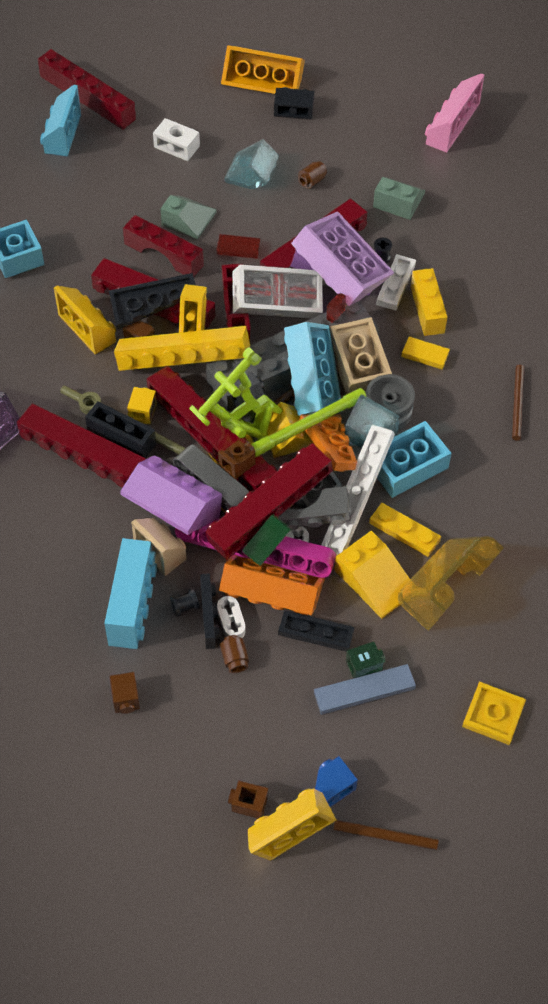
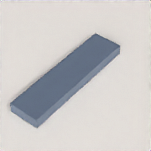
(364, 689)

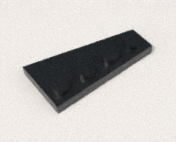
(145, 299)

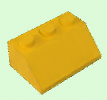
(84, 319)
(290, 824)

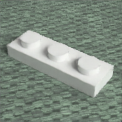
(395, 285)

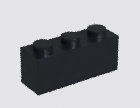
(121, 429)

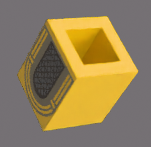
(142, 405)

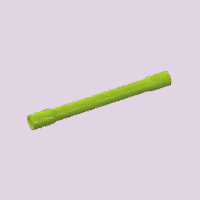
(268, 442)

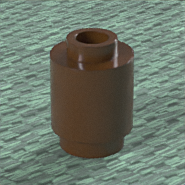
(312, 174)
(234, 654)

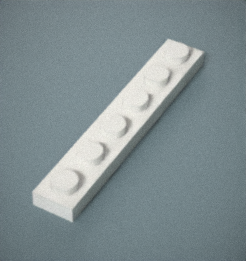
(360, 486)

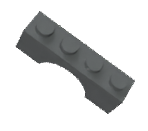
(331, 507)

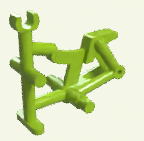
(262, 406)

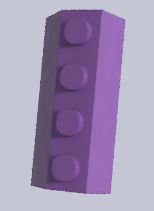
(172, 495)

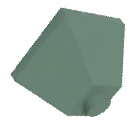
(186, 215)

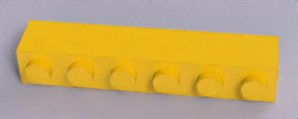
(181, 348)

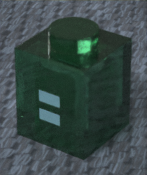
(365, 660)

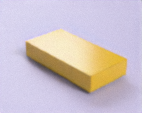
(425, 353)

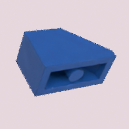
(335, 780)

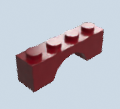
(182, 254)
(232, 319)

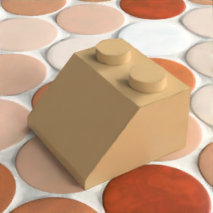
(168, 549)

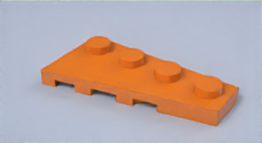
(333, 442)

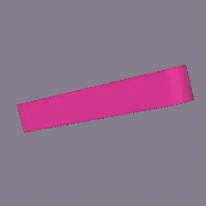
(289, 554)

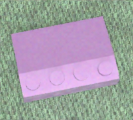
(342, 257)

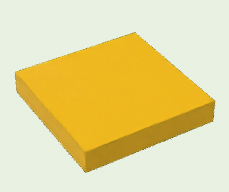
(494, 713)

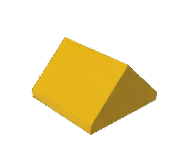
(278, 422)

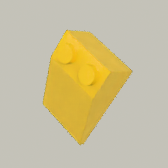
(372, 573)

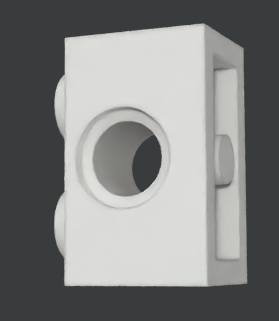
(176, 139)

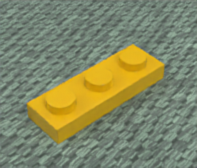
(405, 529)

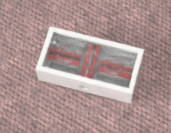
(277, 291)

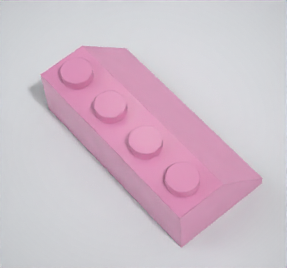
(455, 113)

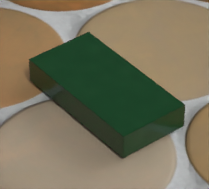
(266, 539)

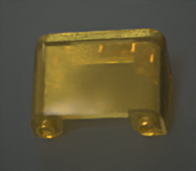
(427, 594)

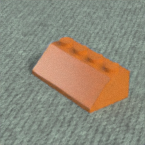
(271, 585)

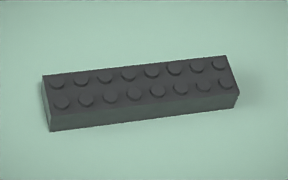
(274, 363)

